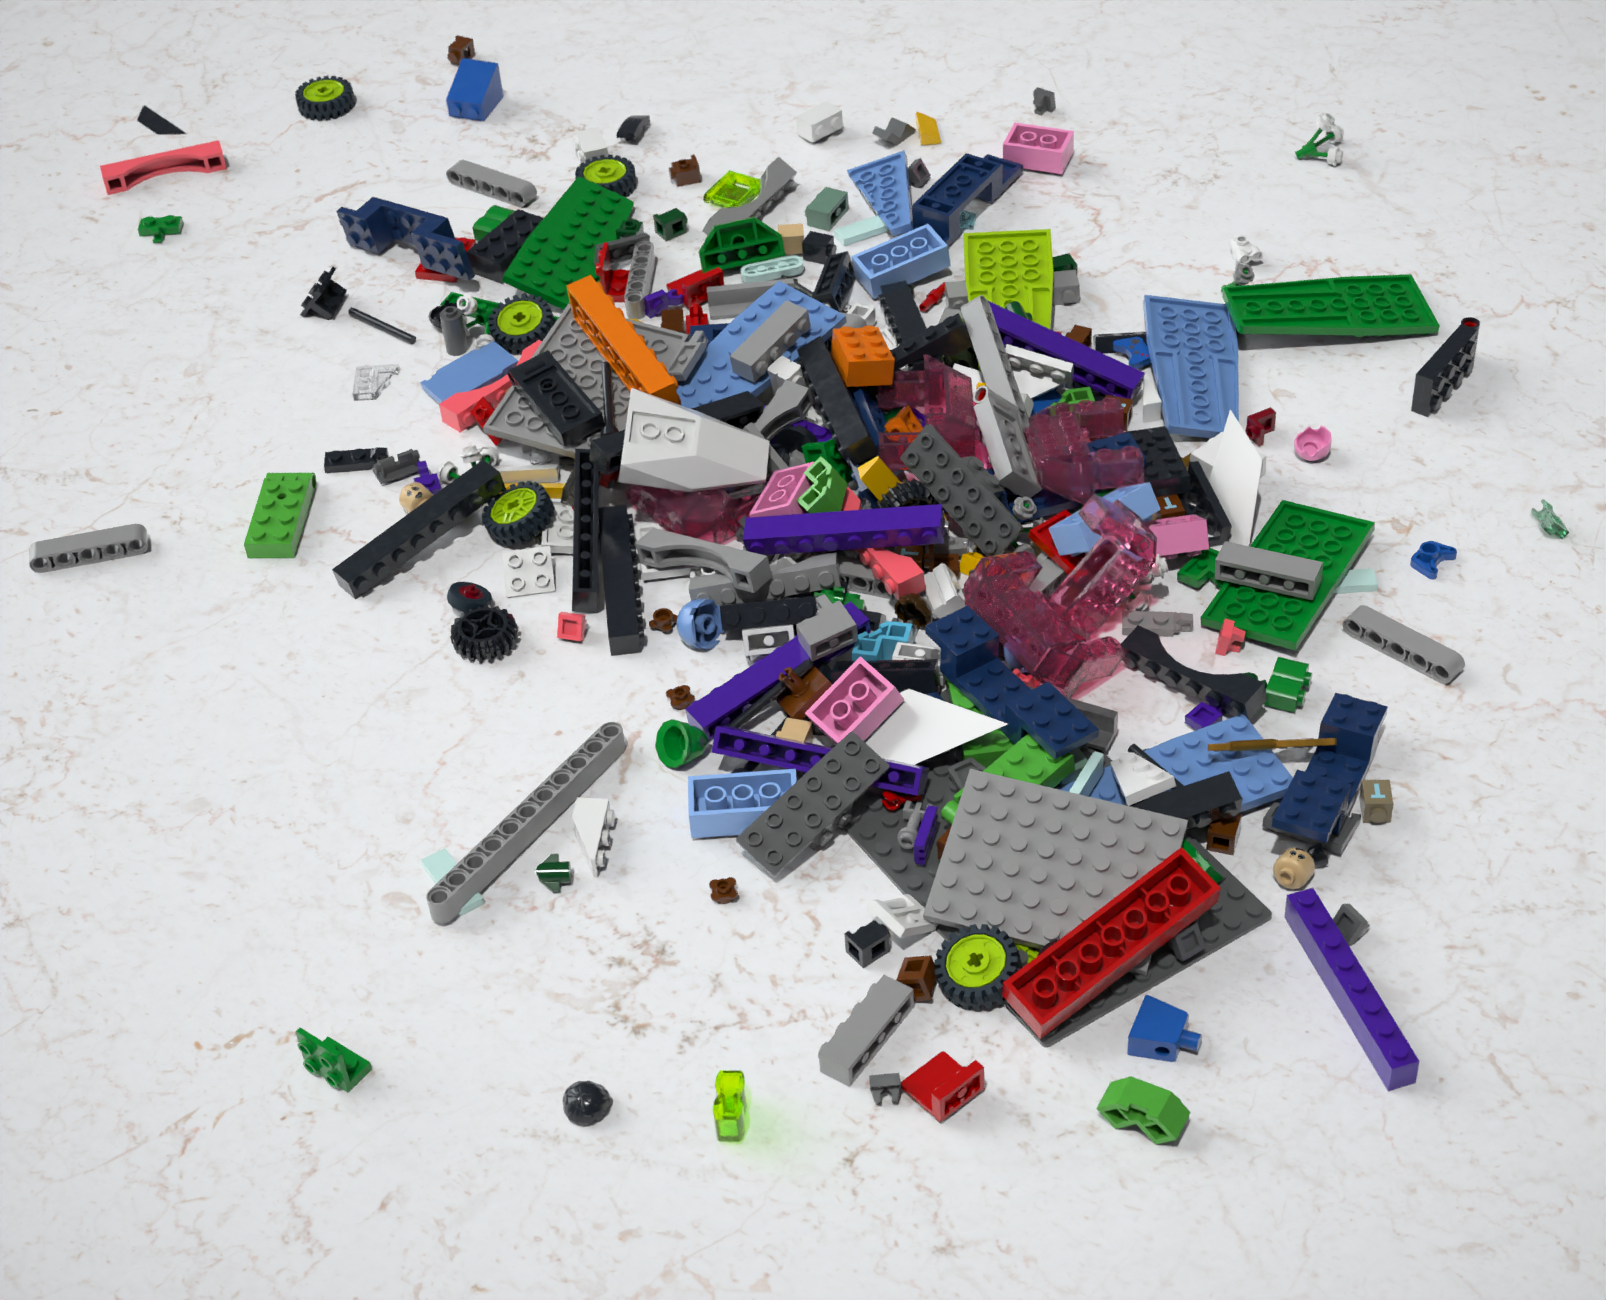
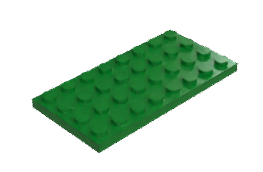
(1300, 533)

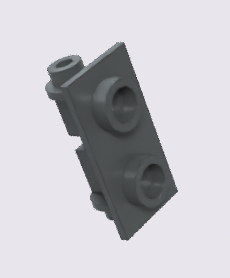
(388, 470)

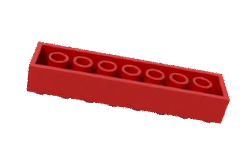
(1110, 942)

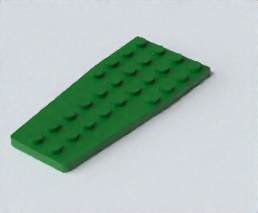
(565, 242)
(1332, 307)

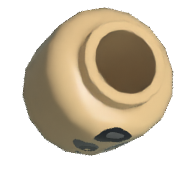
(413, 496)
(1294, 868)

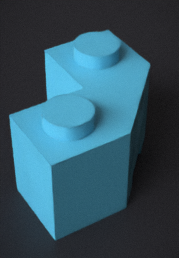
(882, 642)

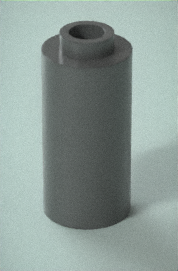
(453, 331)

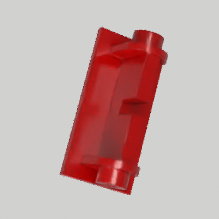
(696, 317)
(482, 412)

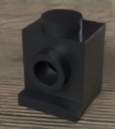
(868, 943)

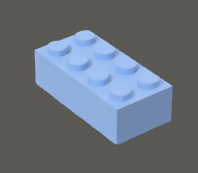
(901, 259)
(1075, 537)
(733, 800)

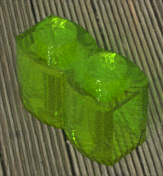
(730, 1106)

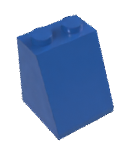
(475, 90)

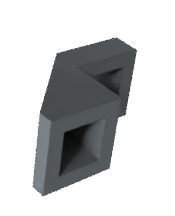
(896, 131)

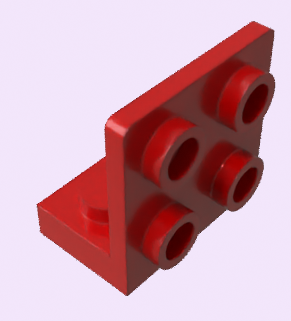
(613, 281)
(695, 285)
(944, 1085)

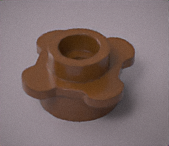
(663, 620)
(680, 697)
(723, 890)

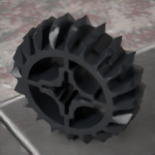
(907, 494)
(484, 633)

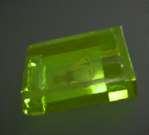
(728, 195)

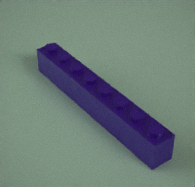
(1089, 365)
(845, 530)
(745, 688)
(803, 756)
(1351, 990)

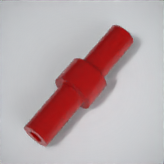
(932, 297)

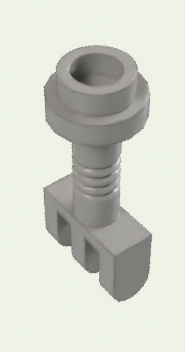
(908, 834)

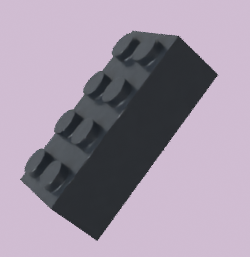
(499, 247)

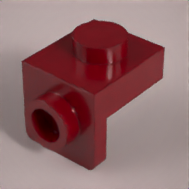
(1260, 424)

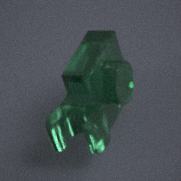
(1550, 520)

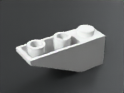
(591, 828)

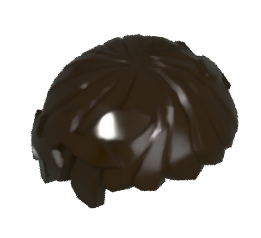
(914, 608)

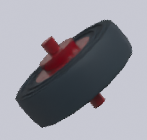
(468, 595)

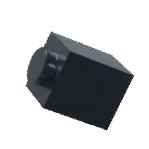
(818, 247)

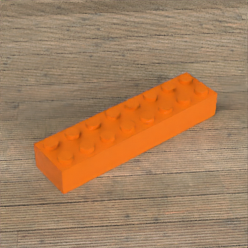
(618, 341)

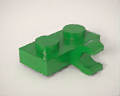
(160, 226)
(1200, 569)
(838, 594)

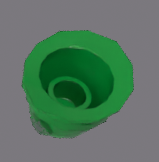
(679, 743)

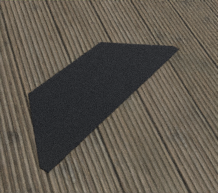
(157, 123)

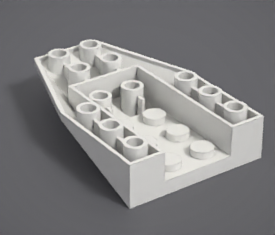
(687, 449)

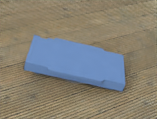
(470, 372)

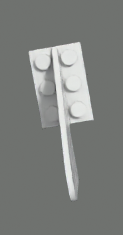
(1033, 372)

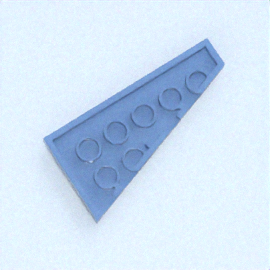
(887, 190)

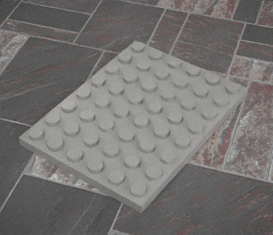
(582, 361)
(1042, 858)

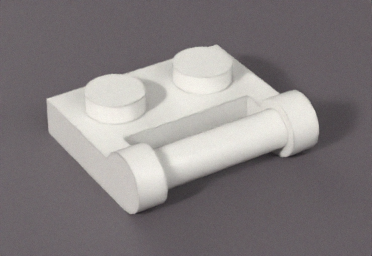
(901, 915)

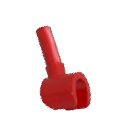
(893, 801)

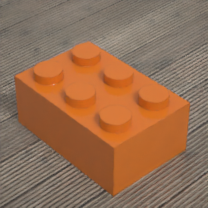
(862, 356)

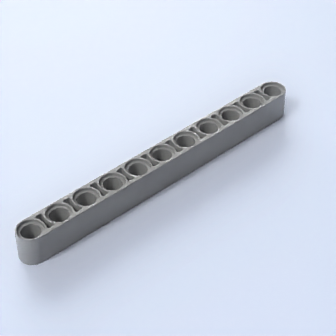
(525, 822)

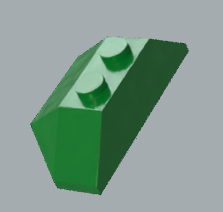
(740, 244)

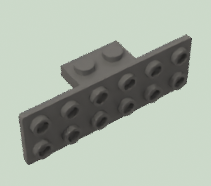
(963, 490)
(813, 805)

